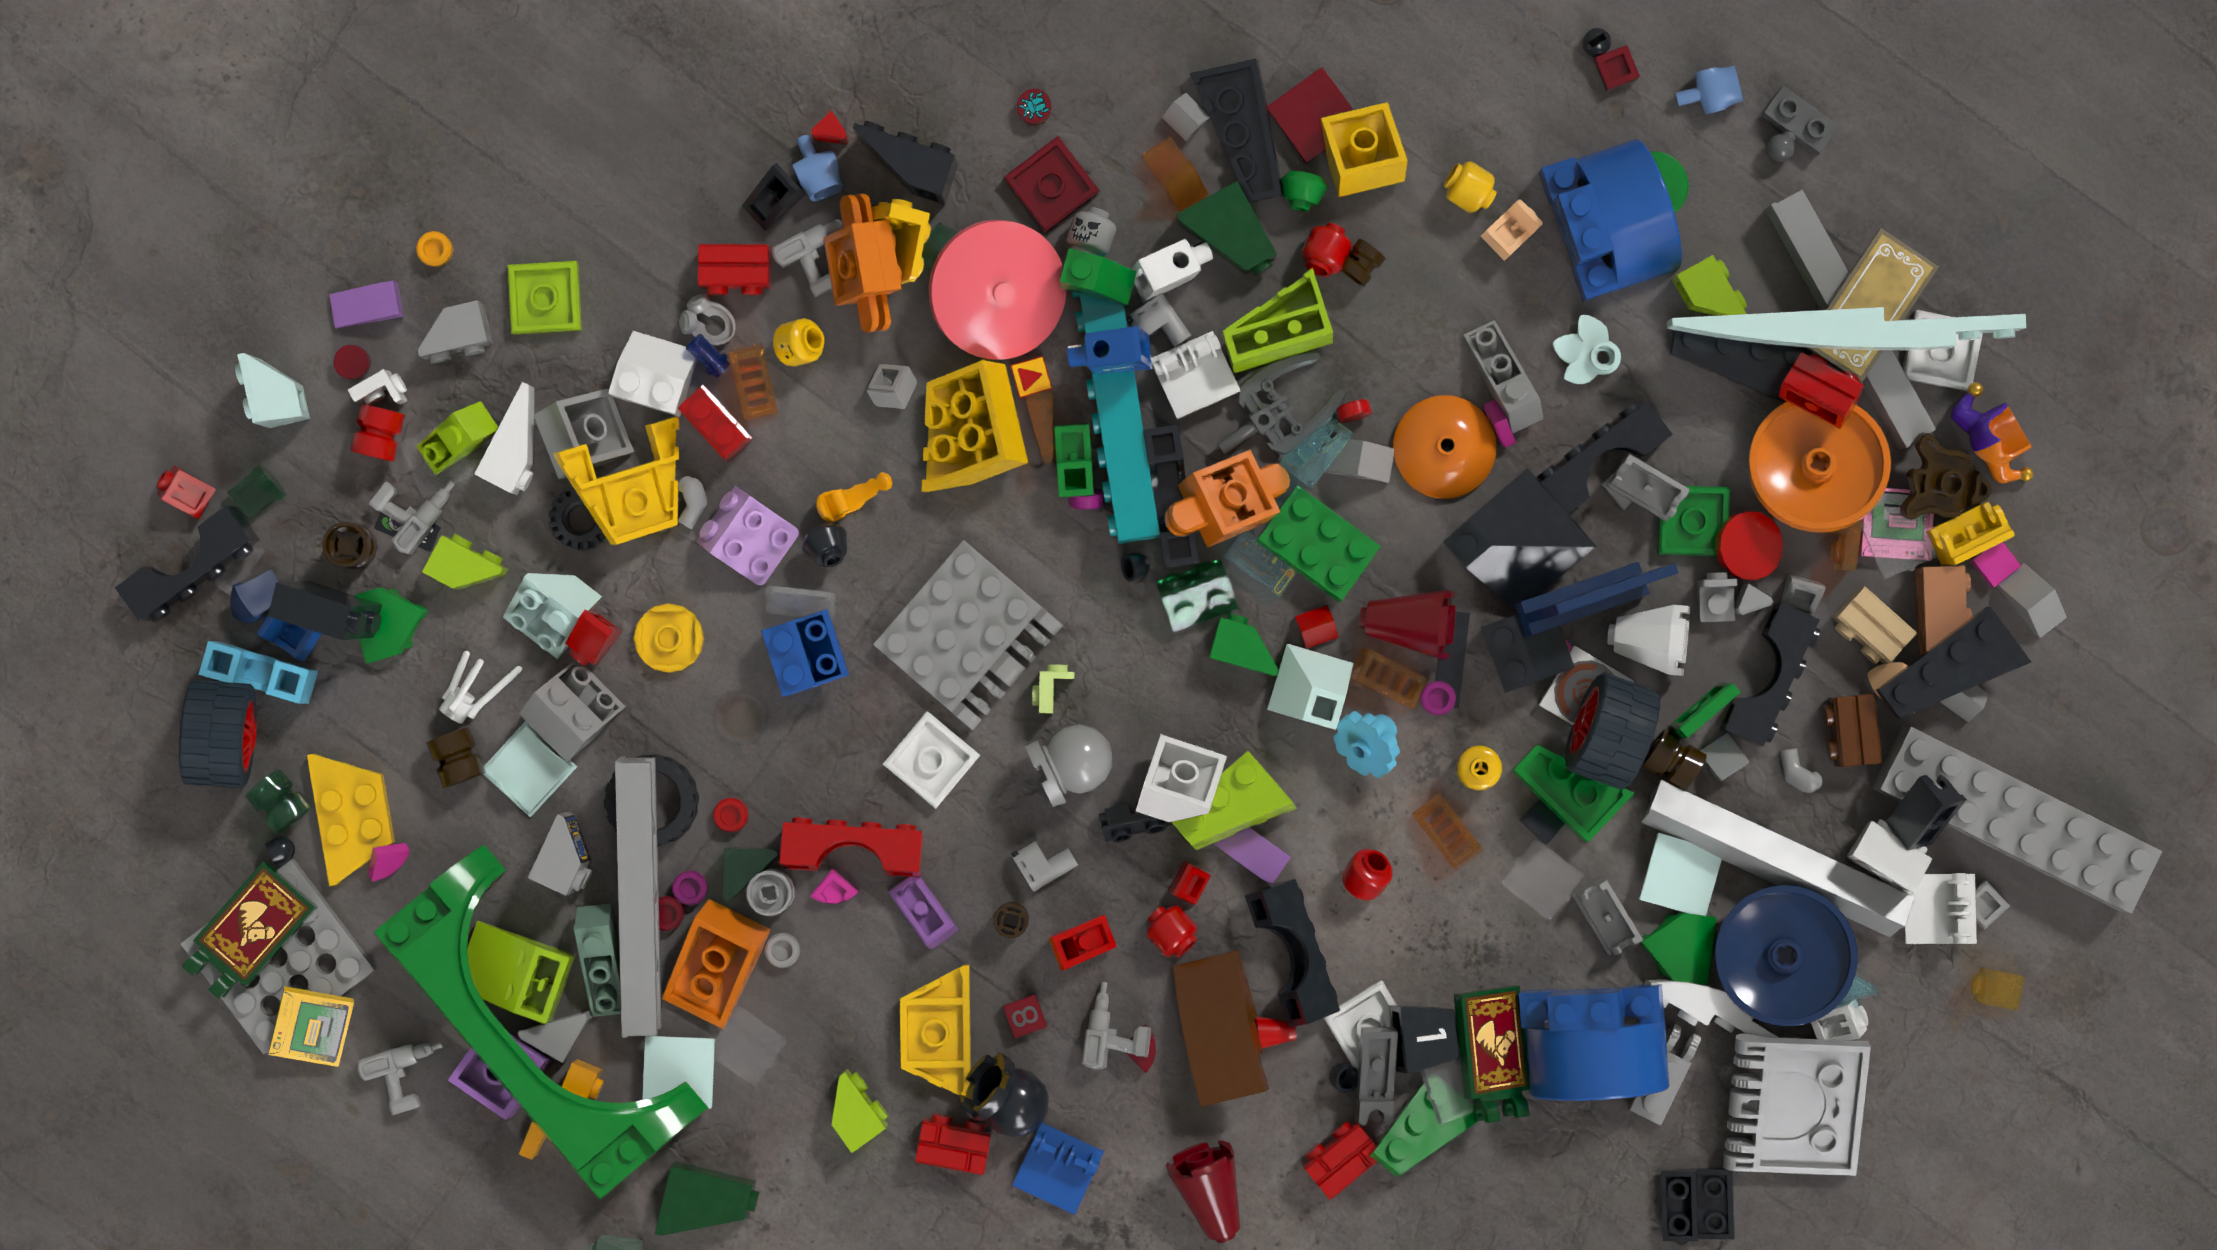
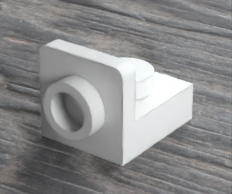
(373, 388)
(1842, 1023)

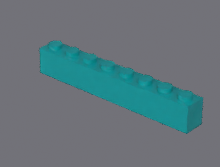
(1121, 432)

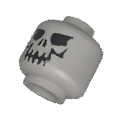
(1092, 232)

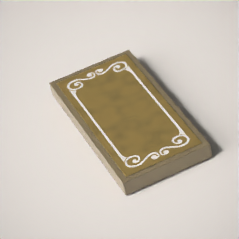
(1886, 277)

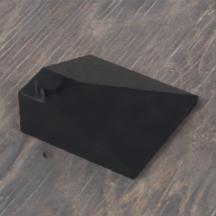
(1520, 541)

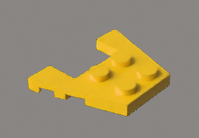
(633, 499)

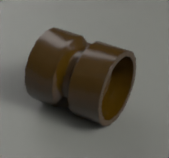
(349, 545)
(455, 757)
(1675, 761)

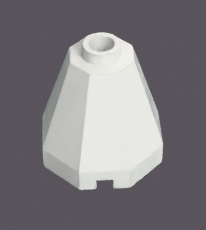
(1653, 638)

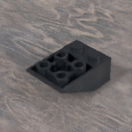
(920, 168)

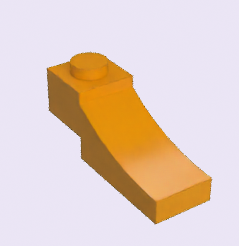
(581, 1080)

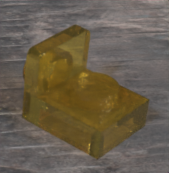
(1997, 988)

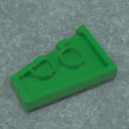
(1574, 798)
(1416, 1134)

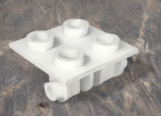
(1195, 375)
(1943, 910)

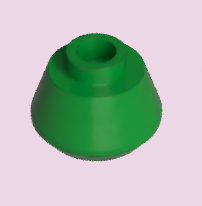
(1303, 190)

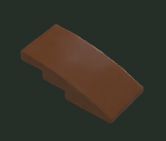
(1219, 1028)

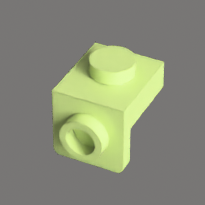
(1044, 692)

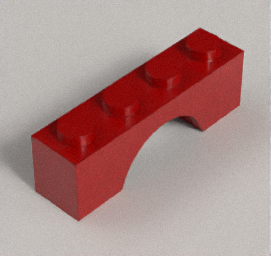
(807, 844)

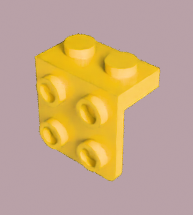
(911, 233)

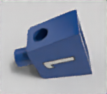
(1127, 351)

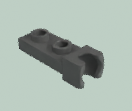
(1376, 1074)

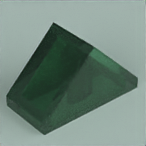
(741, 865)

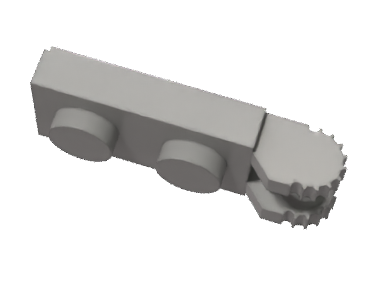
(1655, 1106)

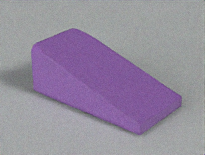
(366, 304)
(1255, 854)
(923, 911)

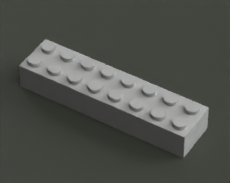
(2025, 821)

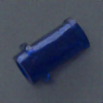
(708, 356)

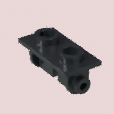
(1121, 825)

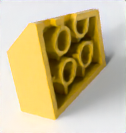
(971, 427)

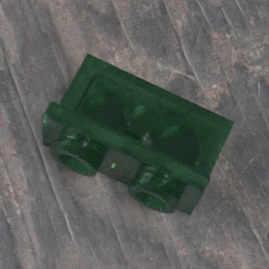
(1197, 595)

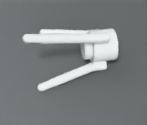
(458, 701)

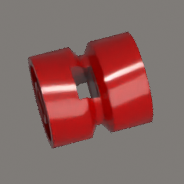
(377, 432)

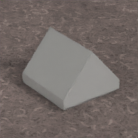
(1185, 116)
(1802, 593)
(1750, 600)
(1967, 703)

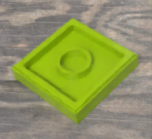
(544, 297)

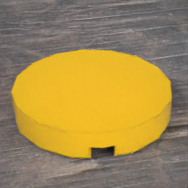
(669, 638)

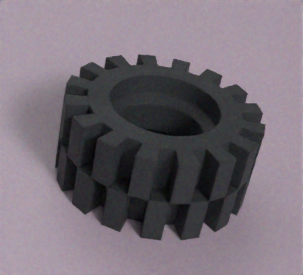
(562, 528)

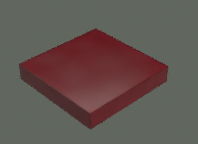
(1301, 110)
(1051, 184)

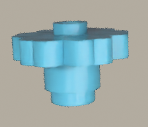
(1367, 743)

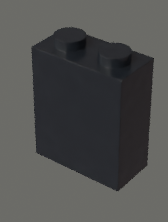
(325, 610)

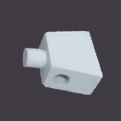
(1158, 273)

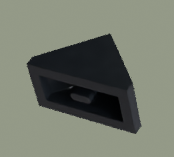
(772, 197)

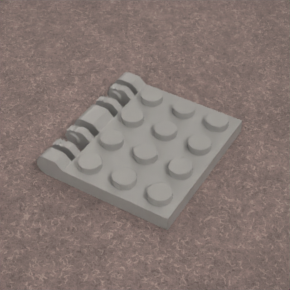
(962, 630)
(1804, 1105)

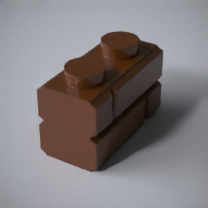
(1853, 730)

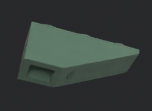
(599, 957)

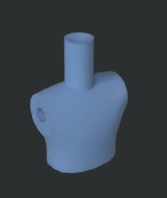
(1714, 89)
(817, 171)

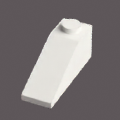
(511, 450)

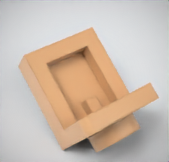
(1512, 229)

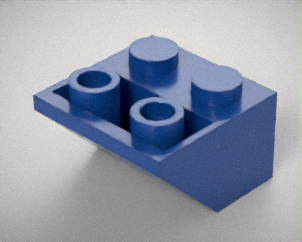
(805, 653)

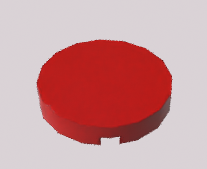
(1749, 545)

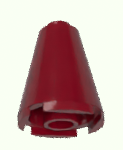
(1413, 622)
(1209, 1187)

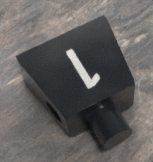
(1424, 1036)

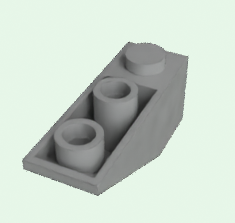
(1504, 376)

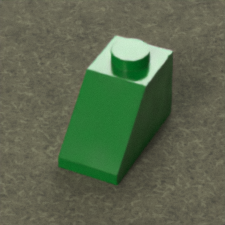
(1097, 277)
(1241, 646)

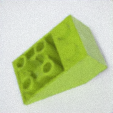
(518, 971)

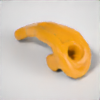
(838, 503)

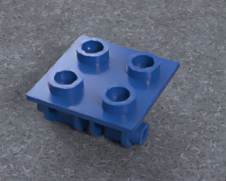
(1058, 1168)

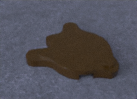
(1943, 482)

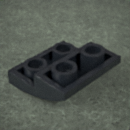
(1697, 1204)

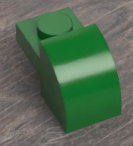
(1073, 460)

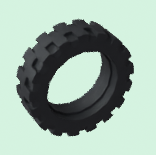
(688, 799)

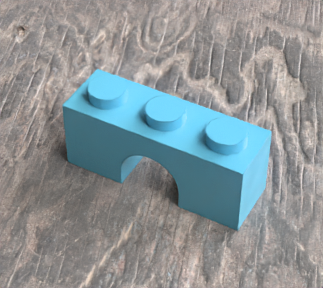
(263, 672)

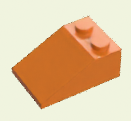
(715, 963)

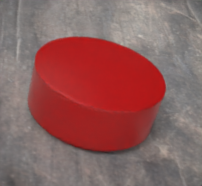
(1353, 411)
(730, 814)

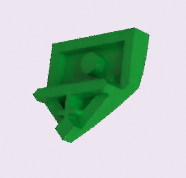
(397, 625)
(1682, 947)

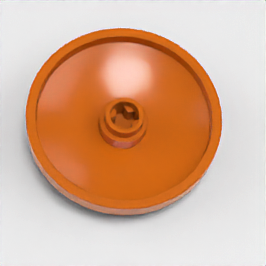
(1816, 472)

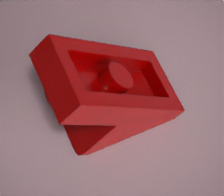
(1082, 942)

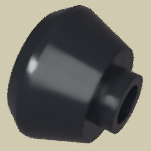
(826, 544)

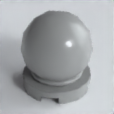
(1073, 761)

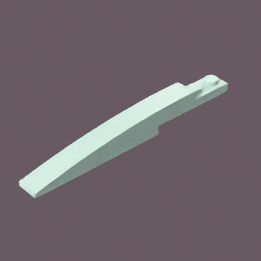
(1849, 329)

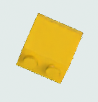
(1363, 149)

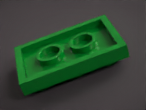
(1318, 544)

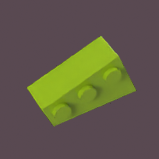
(1281, 327)
(1242, 799)

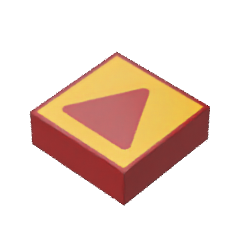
(1031, 377)

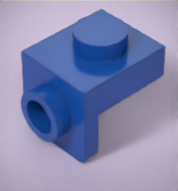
(289, 637)

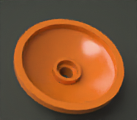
(1420, 453)

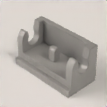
(1647, 487)
(1607, 917)

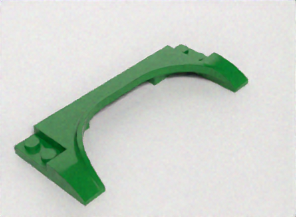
(595, 1137)

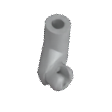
(695, 500)
(1797, 775)

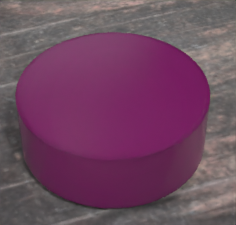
(1087, 502)
(1438, 698)
(690, 887)

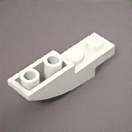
(1703, 1002)

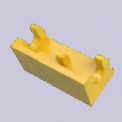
(1970, 533)

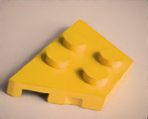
(350, 814)
(938, 1032)

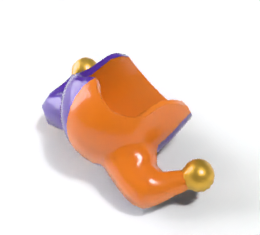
(1993, 436)

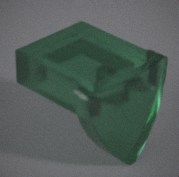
(256, 491)

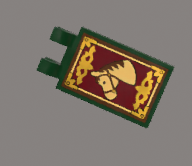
(250, 929)
(1492, 1052)

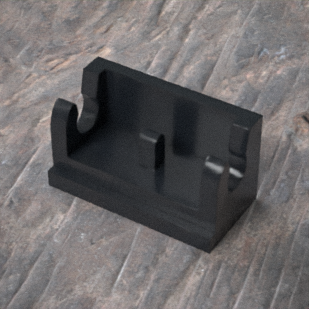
(1925, 812)

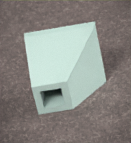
(271, 395)
(549, 608)
(1311, 686)

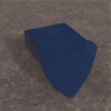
(253, 598)

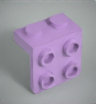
(747, 536)

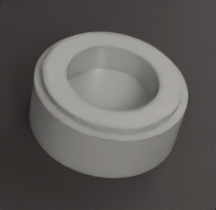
(782, 950)

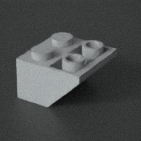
(571, 710)

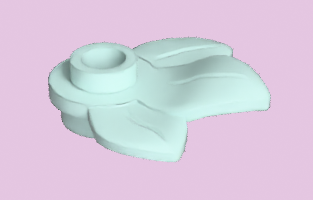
(1582, 349)

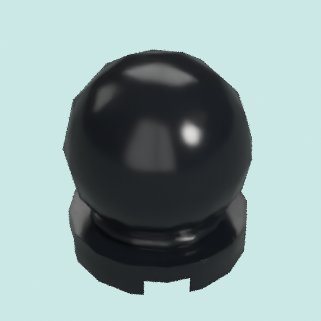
(1005, 1096)

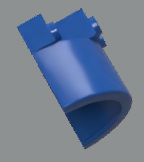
(1616, 212)
(1589, 1048)

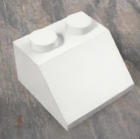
(653, 373)
(1180, 781)
(1887, 857)

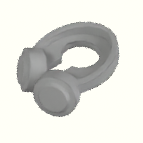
(702, 304)

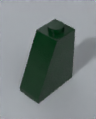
(1230, 229)
(703, 1199)

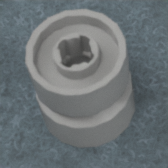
(771, 892)

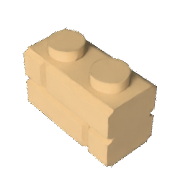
(1873, 626)

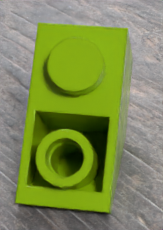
(1708, 290)
(457, 437)
(460, 566)
(854, 1114)

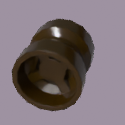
(1362, 262)
(1013, 915)

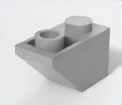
(455, 331)

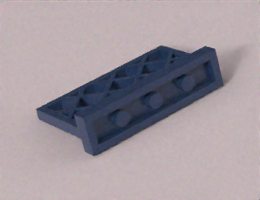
(1588, 597)

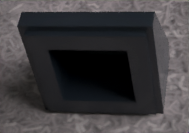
(1542, 822)

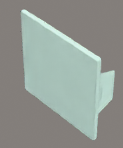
(528, 769)
(1680, 875)
(677, 1060)

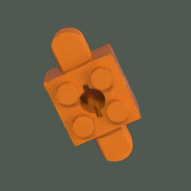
(863, 263)
(1227, 499)

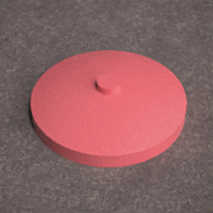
(997, 289)

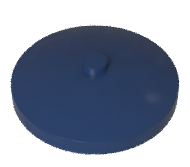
(1786, 955)

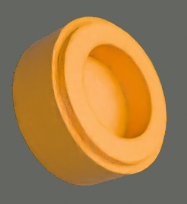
(434, 249)

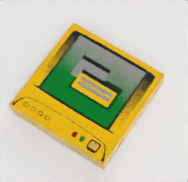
(311, 1026)

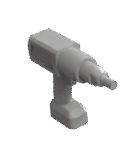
(803, 248)
(415, 523)
(1101, 1038)
(391, 1065)

